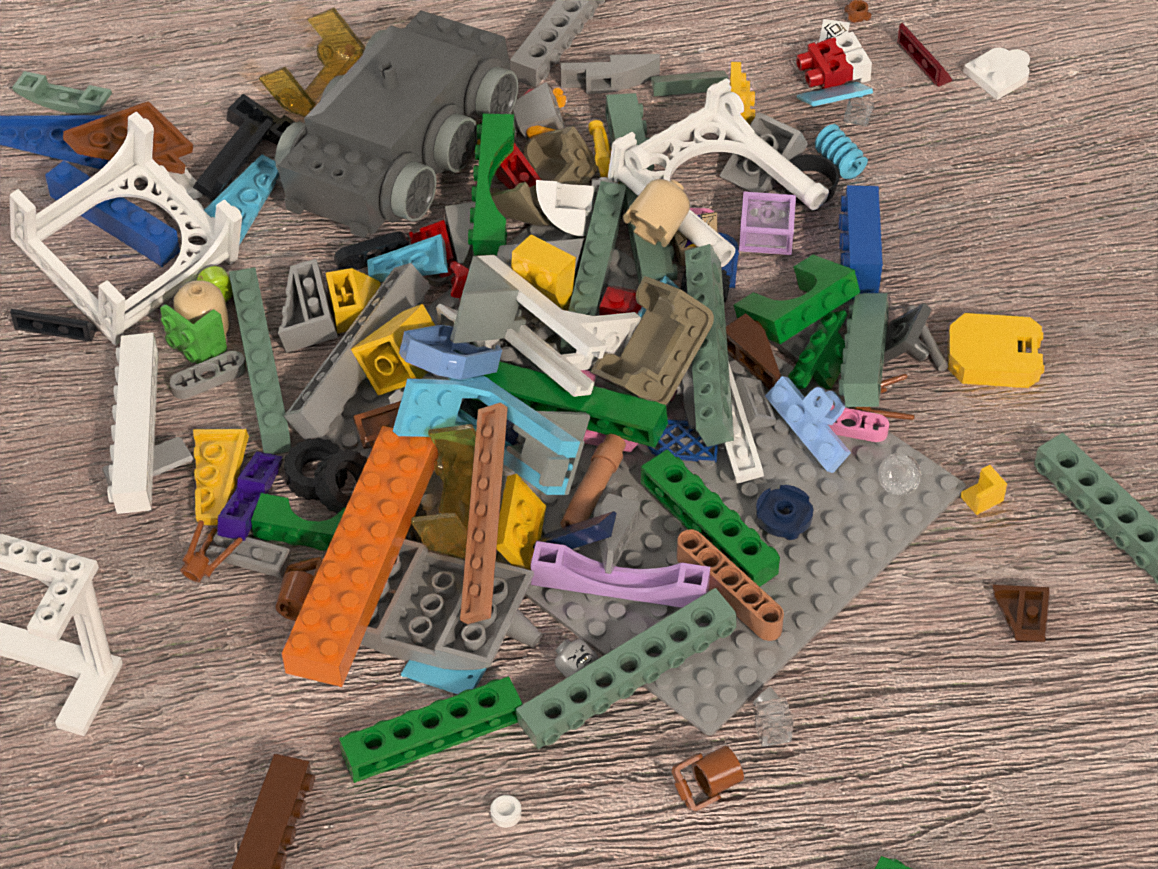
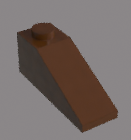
(752, 350)

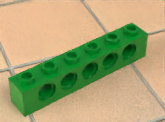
(705, 512)
(426, 741)

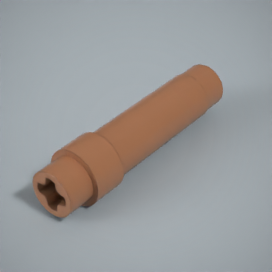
(603, 464)

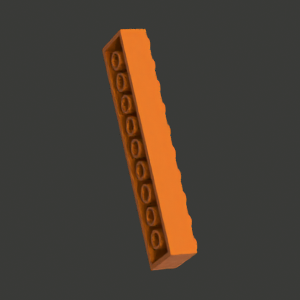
(359, 558)

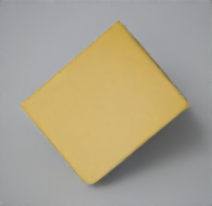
(987, 492)

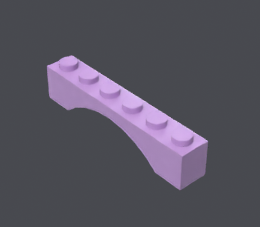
(565, 569)

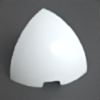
(567, 205)

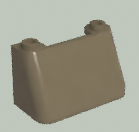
(555, 157)
(660, 344)

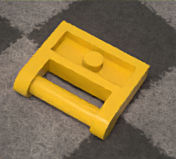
(602, 147)

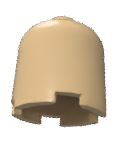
(658, 211)
(198, 299)

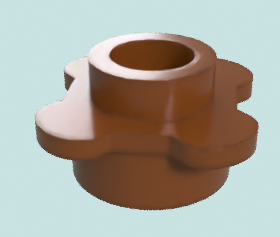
(857, 11)

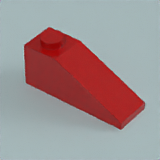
(516, 170)

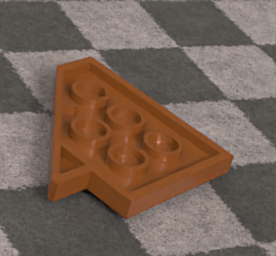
(107, 134)

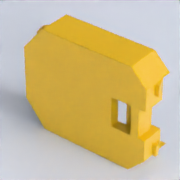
(985, 350)

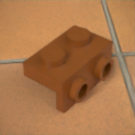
(370, 423)

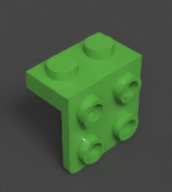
(197, 340)

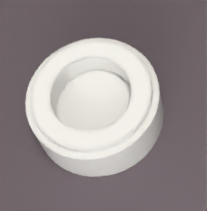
(505, 811)

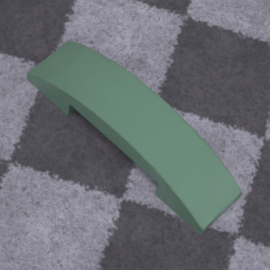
(60, 98)

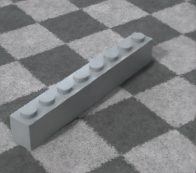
(341, 372)

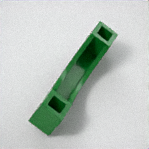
(497, 142)

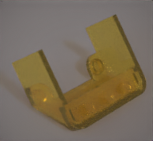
(336, 51)
(449, 528)

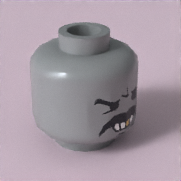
(573, 656)

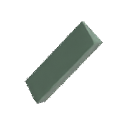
(685, 83)

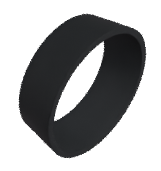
(819, 164)

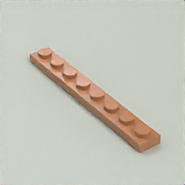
(484, 514)

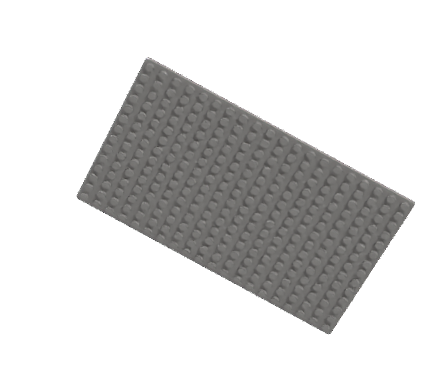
(848, 544)

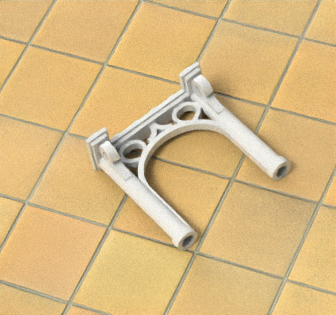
(722, 118)

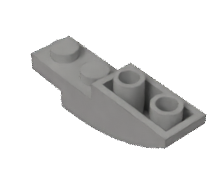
(611, 76)

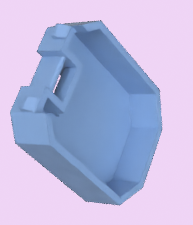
(435, 352)

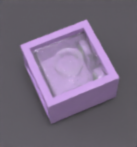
(767, 223)

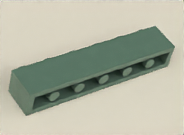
(864, 350)

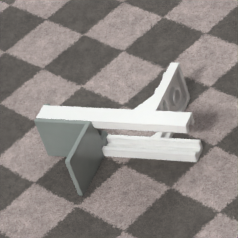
(492, 312)

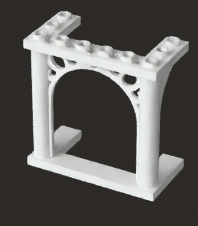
(133, 160)
(68, 595)

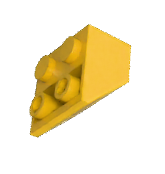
(348, 295)

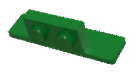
(822, 355)

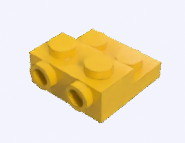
(742, 89)

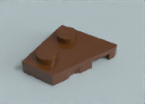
(1024, 610)

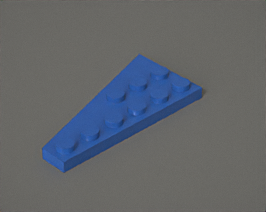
(45, 136)

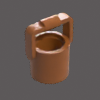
(296, 586)
(713, 774)

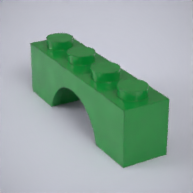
(277, 522)

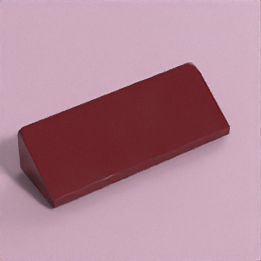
(922, 57)

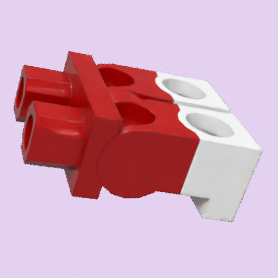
(835, 62)

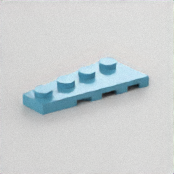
(249, 191)

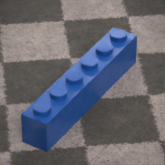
(119, 217)

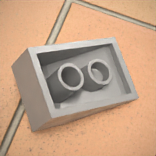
(778, 135)

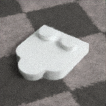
(999, 71)

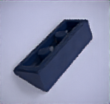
(582, 532)

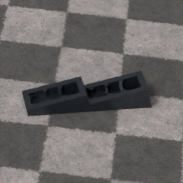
(247, 109)

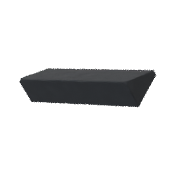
(53, 325)

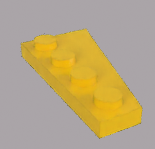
(217, 470)

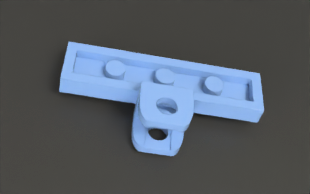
(811, 420)

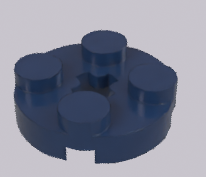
(781, 525)

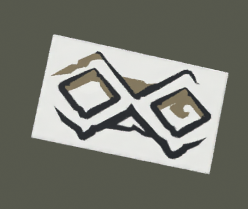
(832, 29)

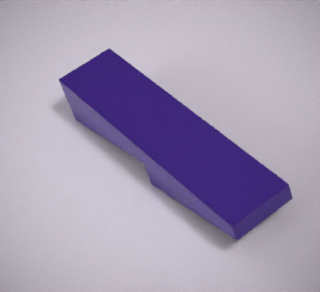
(255, 479)

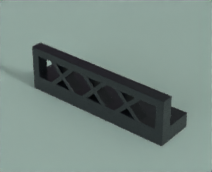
(231, 159)

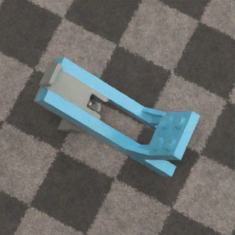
(548, 439)

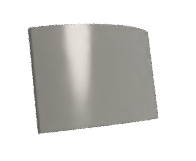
(422, 611)

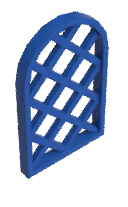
(690, 457)

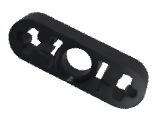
(349, 257)

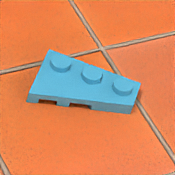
(426, 256)

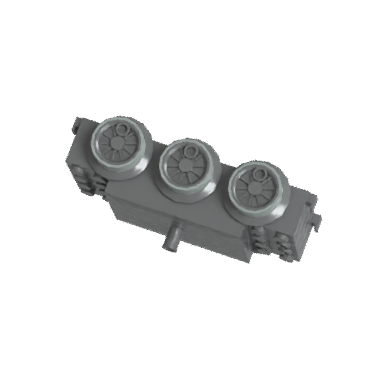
(396, 123)

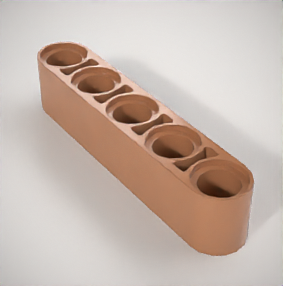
(740, 591)

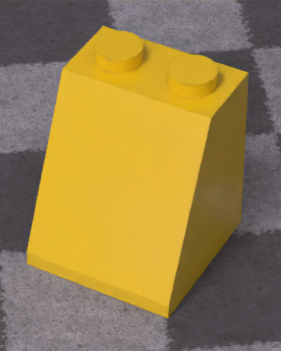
(380, 354)

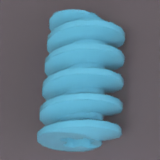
(841, 151)

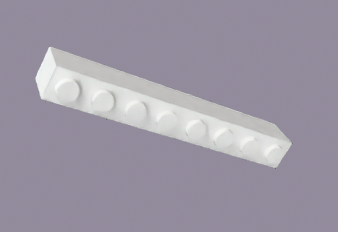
(135, 424)

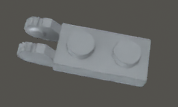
(253, 555)

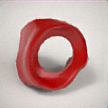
(458, 280)

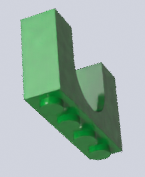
(827, 288)

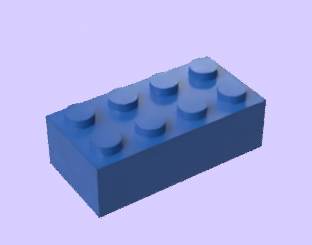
(861, 235)

